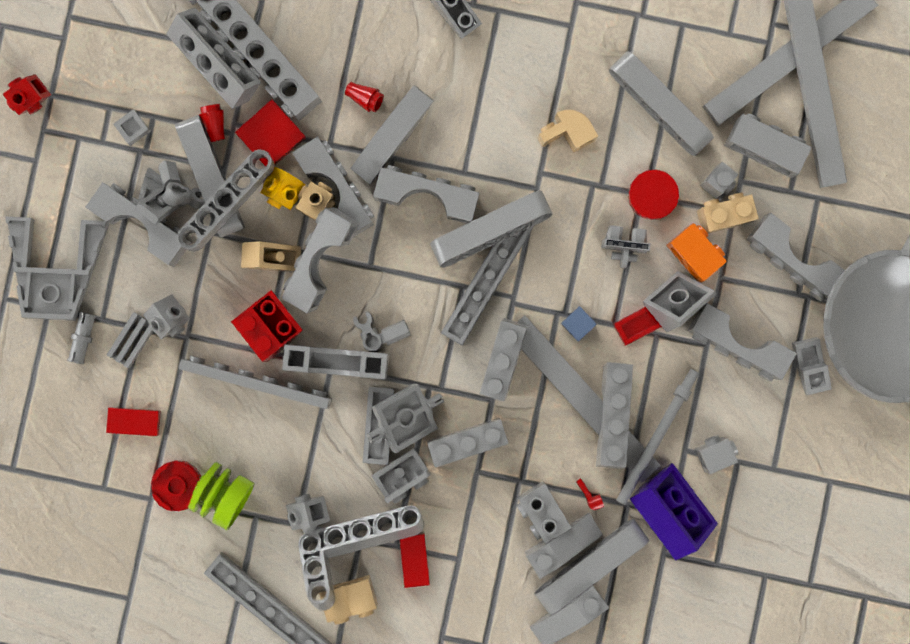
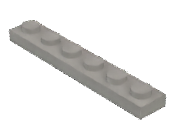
(246, 379)

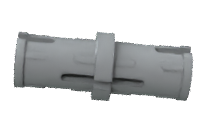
(81, 338)

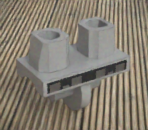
(637, 244)

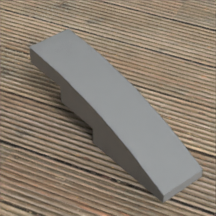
(392, 134)

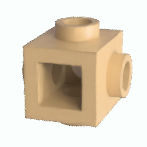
(310, 194)

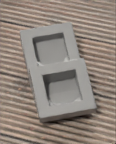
(811, 367)

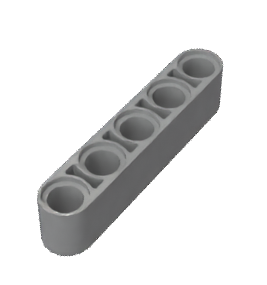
(661, 103)
(206, 168)
(213, 204)
(491, 229)
(591, 566)

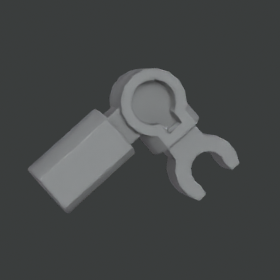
(175, 192)
(373, 341)

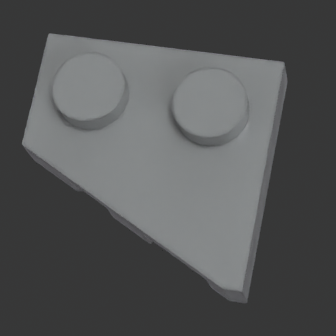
(150, 198)

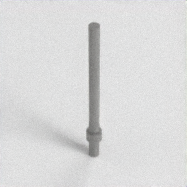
(681, 394)

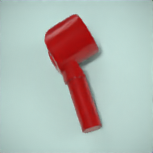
(593, 502)

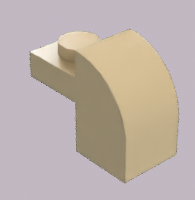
(571, 124)

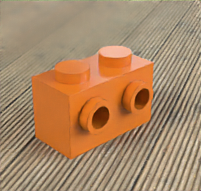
(697, 252)

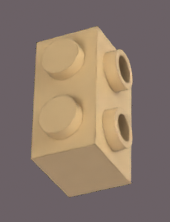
(727, 214)

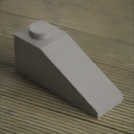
(554, 554)
(570, 618)

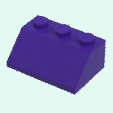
(674, 512)

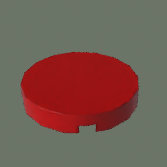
(653, 194)
(174, 485)

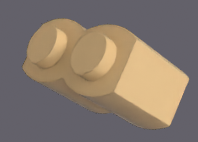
(351, 599)

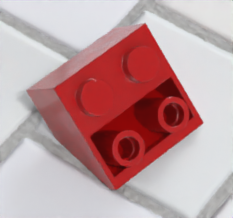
(267, 326)

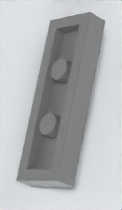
(379, 450)

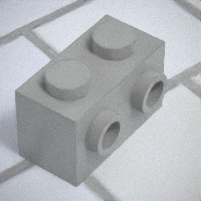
(544, 513)

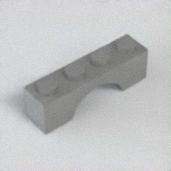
(316, 162)
(396, 186)
(113, 206)
(772, 239)
(305, 286)
(713, 327)
(335, 361)
(615, 416)

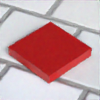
(272, 132)

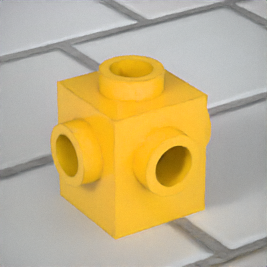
(282, 189)

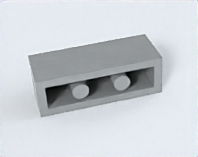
(768, 145)
(503, 359)
(467, 442)

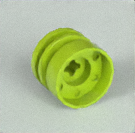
(221, 495)

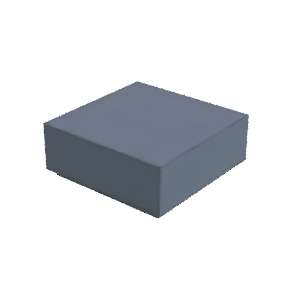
(578, 323)

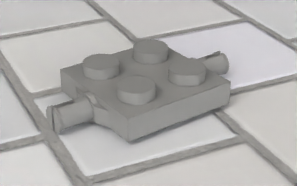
(404, 418)

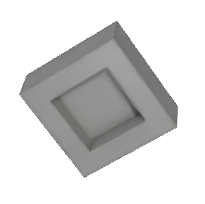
(132, 127)

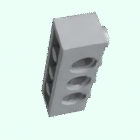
(213, 57)

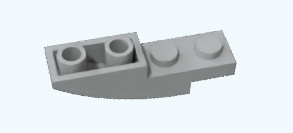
(458, 15)

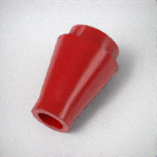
(365, 96)
(213, 121)

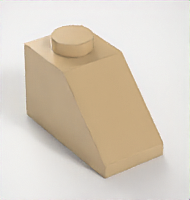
(269, 256)

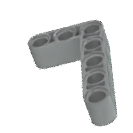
(350, 543)

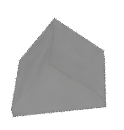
(677, 300)

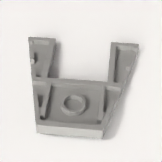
(51, 291)

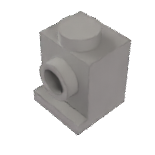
(720, 181)

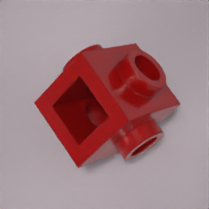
(26, 94)

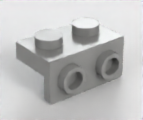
(401, 476)

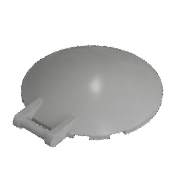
(871, 325)

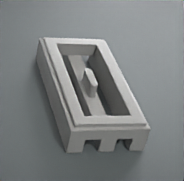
(122, 336)

